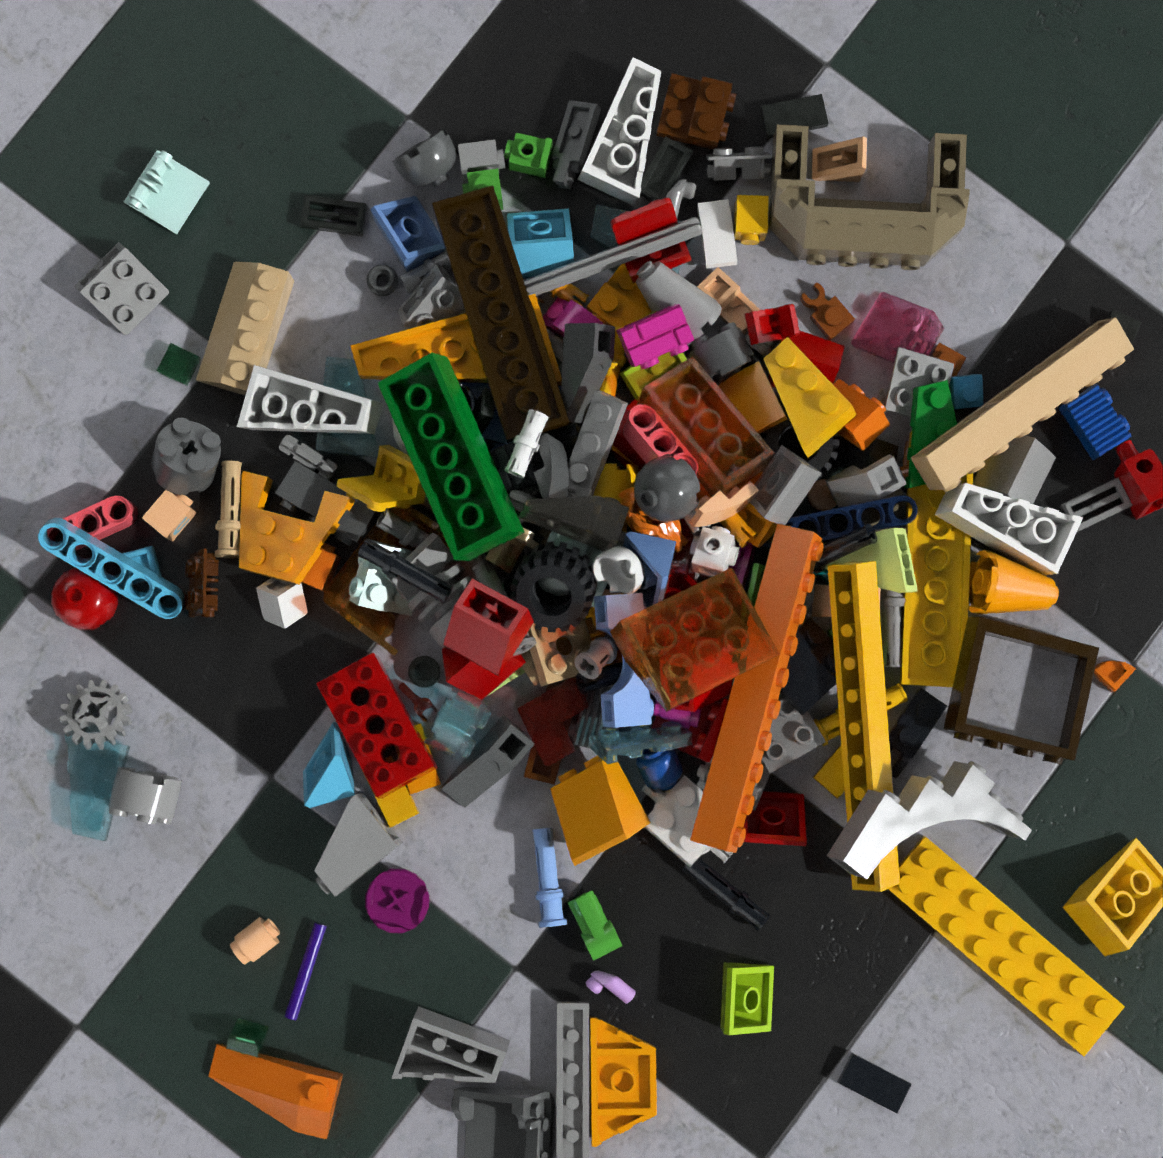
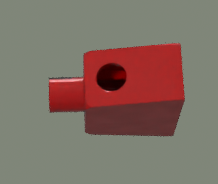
(1141, 478)

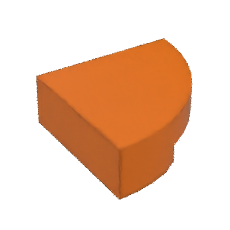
(1113, 673)

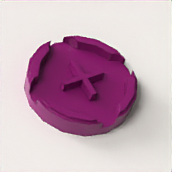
(397, 900)

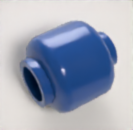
(659, 769)

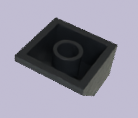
(810, 668)

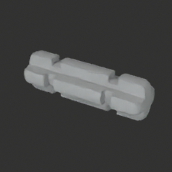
(308, 457)

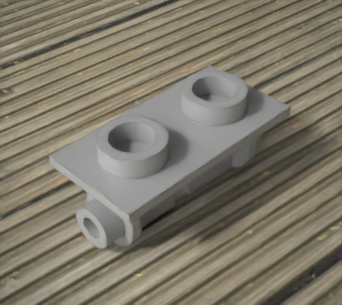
(726, 162)

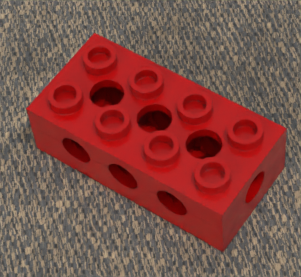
(355, 723)

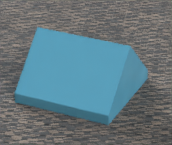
(329, 771)

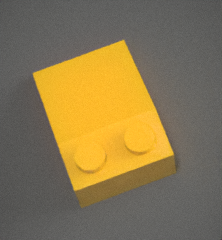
(1119, 899)

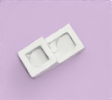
(717, 233)

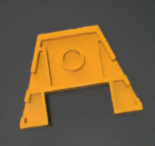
(279, 543)

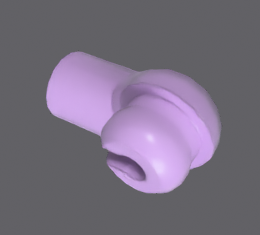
(612, 983)

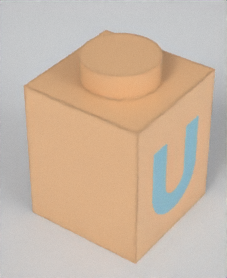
(170, 514)

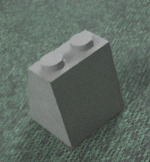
(355, 846)

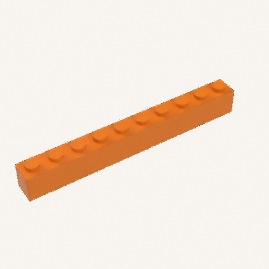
(756, 692)

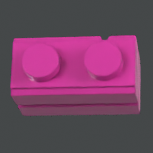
(655, 336)

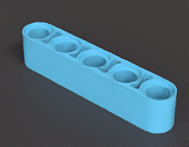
(95, 568)

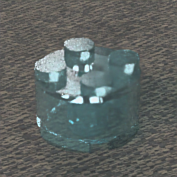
(457, 724)

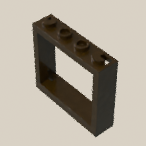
(966, 674)

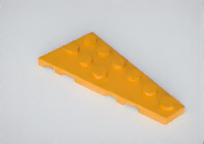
(445, 337)

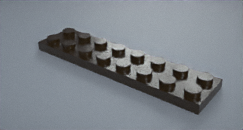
(499, 310)

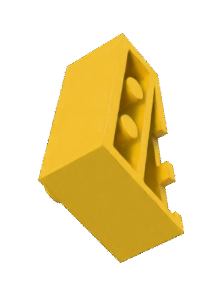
(809, 398)

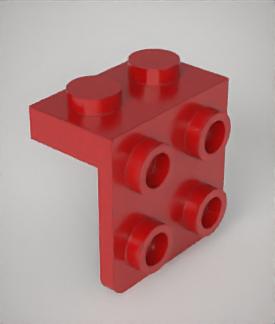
(644, 221)

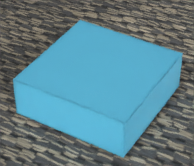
(145, 557)

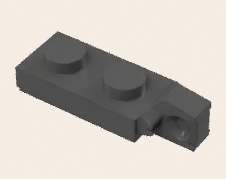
(574, 141)

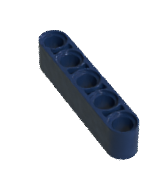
(854, 517)

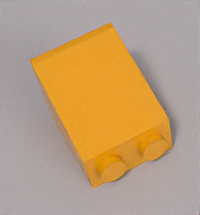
(596, 808)

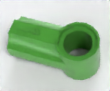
(596, 930)

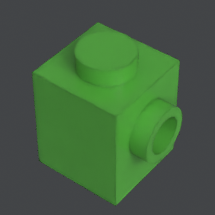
(483, 179)

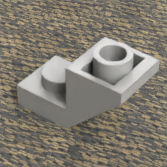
(866, 485)

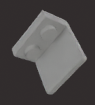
(122, 289)
(432, 300)

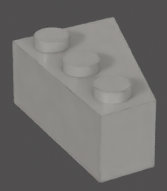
(449, 1050)

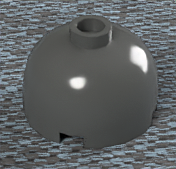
(428, 160)
(666, 489)

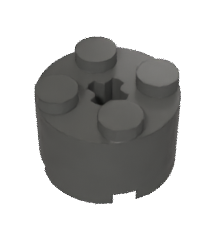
(723, 353)
(186, 457)

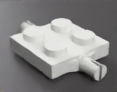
(675, 819)

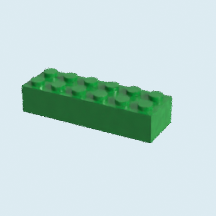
(450, 457)

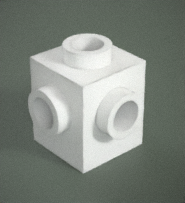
(713, 551)

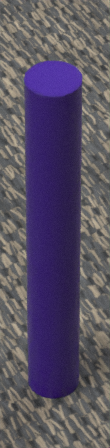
(305, 971)

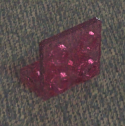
(897, 324)

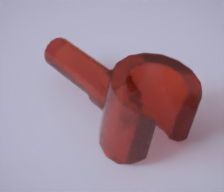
(420, 704)

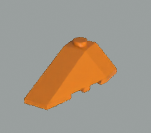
(284, 1089)

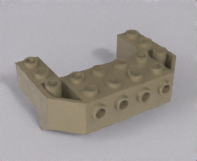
(860, 229)

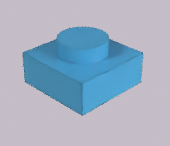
(966, 391)

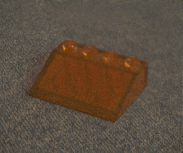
(694, 640)

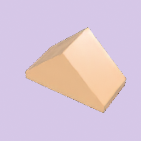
(840, 161)

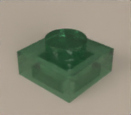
(178, 364)
(247, 1037)

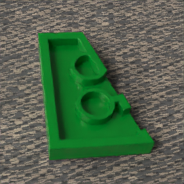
(930, 418)

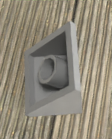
(1018, 470)
(783, 486)

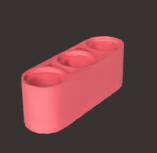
(654, 434)
(104, 513)

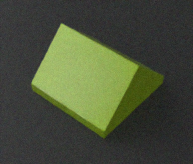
(746, 998)

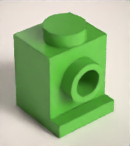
(533, 164)

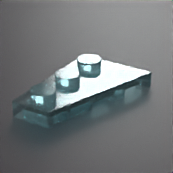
(344, 376)
(91, 786)

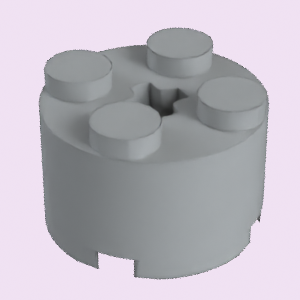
(144, 795)

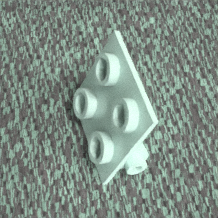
(166, 191)

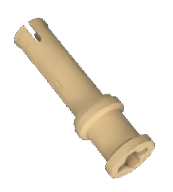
(229, 524)

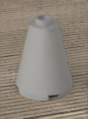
(664, 287)

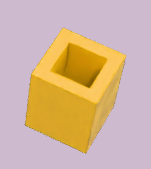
(751, 218)

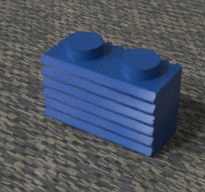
(1096, 421)

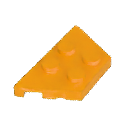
(620, 1081)

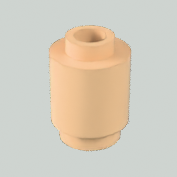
(255, 940)

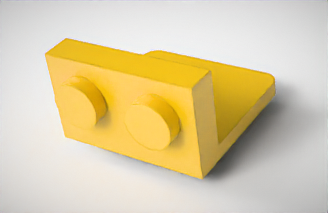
(392, 484)

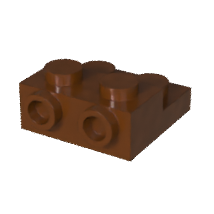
(696, 111)

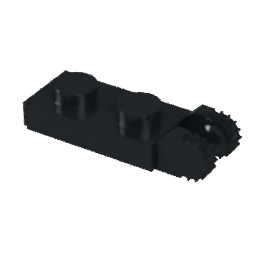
(914, 727)

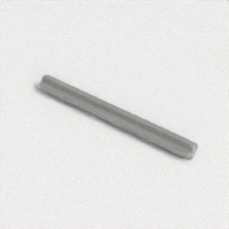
(613, 257)

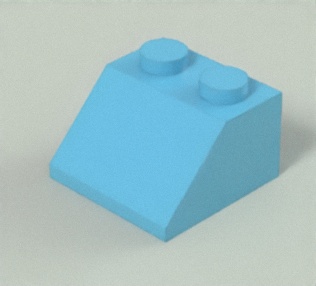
(541, 240)

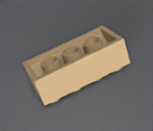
(245, 325)

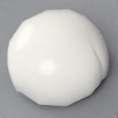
(619, 569)

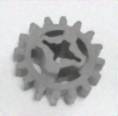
(109, 706)

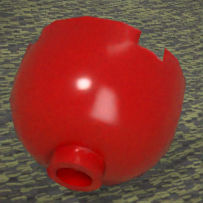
(82, 600)

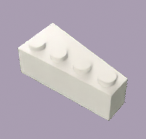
(622, 142)
(294, 404)
(1011, 526)

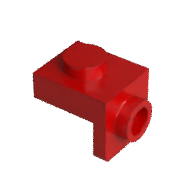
(772, 324)

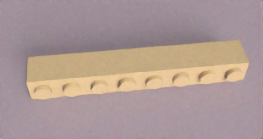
(1022, 404)

